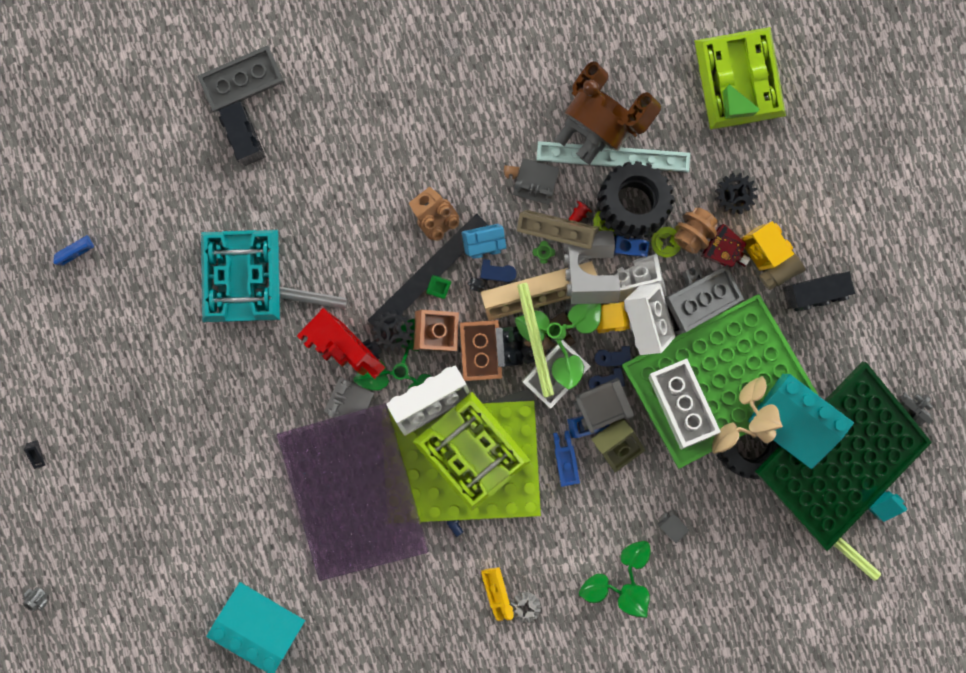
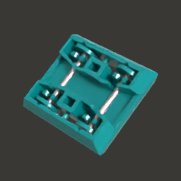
(240, 275)

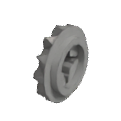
(533, 603)

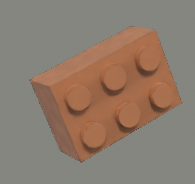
(479, 350)

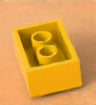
(767, 246)

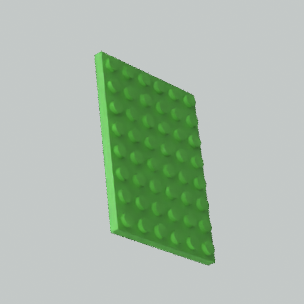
(724, 359)

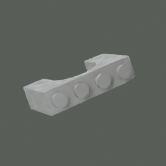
(586, 287)

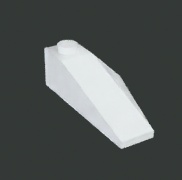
(644, 272)

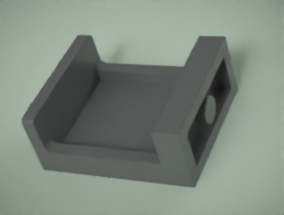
(603, 405)

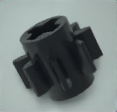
(373, 347)

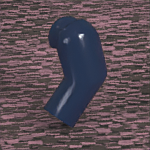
(455, 528)

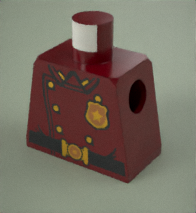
(726, 248)

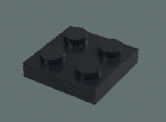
(509, 346)

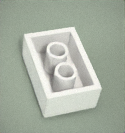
(649, 319)
(532, 379)

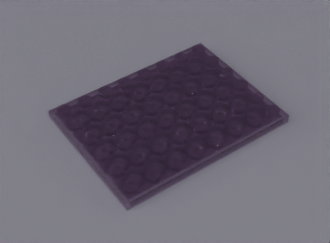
(352, 492)

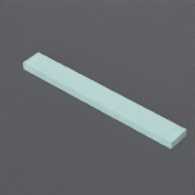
(658, 159)

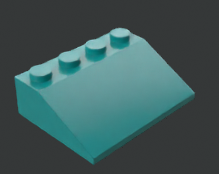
(808, 422)
(255, 628)

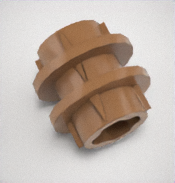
(698, 227)

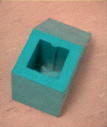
(887, 506)

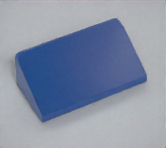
(73, 251)

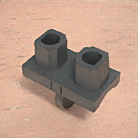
(921, 415)

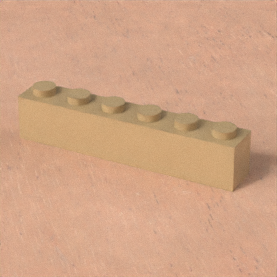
(543, 291)

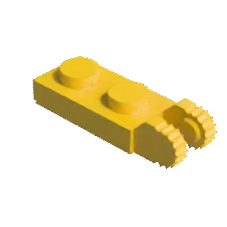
(497, 594)

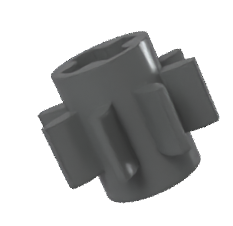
(34, 599)

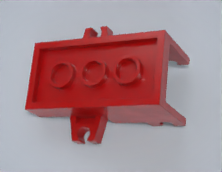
(337, 340)

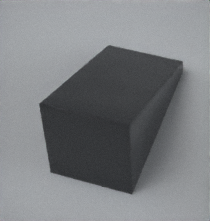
(34, 454)

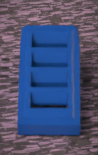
(572, 423)

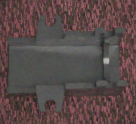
(702, 297)

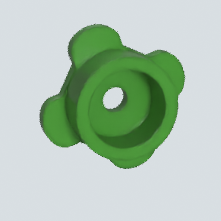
(543, 247)

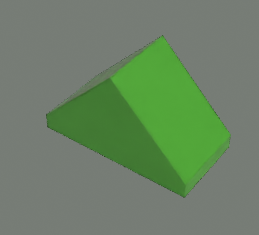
(736, 104)

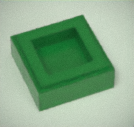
(438, 287)

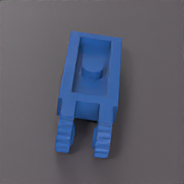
(566, 461)

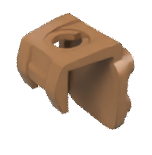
(436, 216)

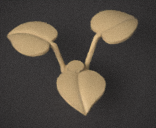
(761, 426)

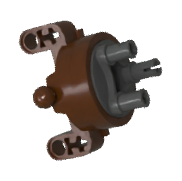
(601, 117)

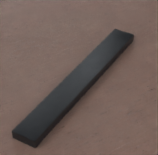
(434, 266)

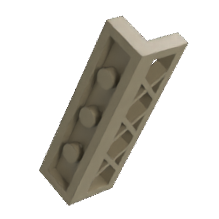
(557, 229)

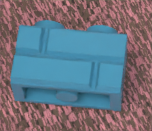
(484, 240)

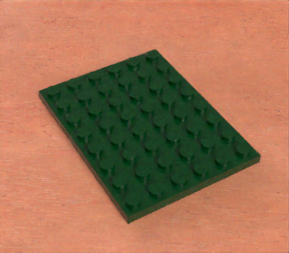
(857, 468)

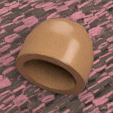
(511, 170)

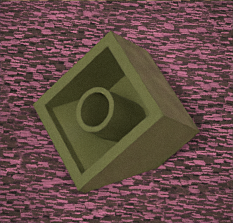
(618, 444)

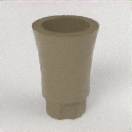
(783, 272)

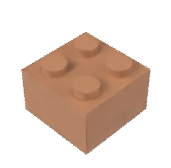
(436, 330)

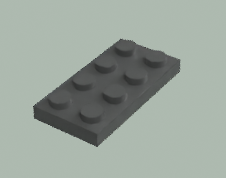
(241, 78)

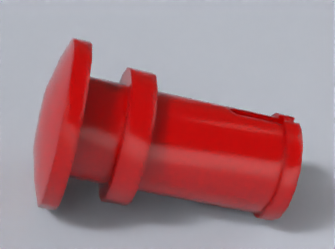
(580, 212)

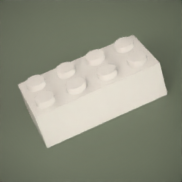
(428, 400)
(684, 404)

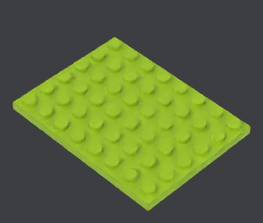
(516, 498)

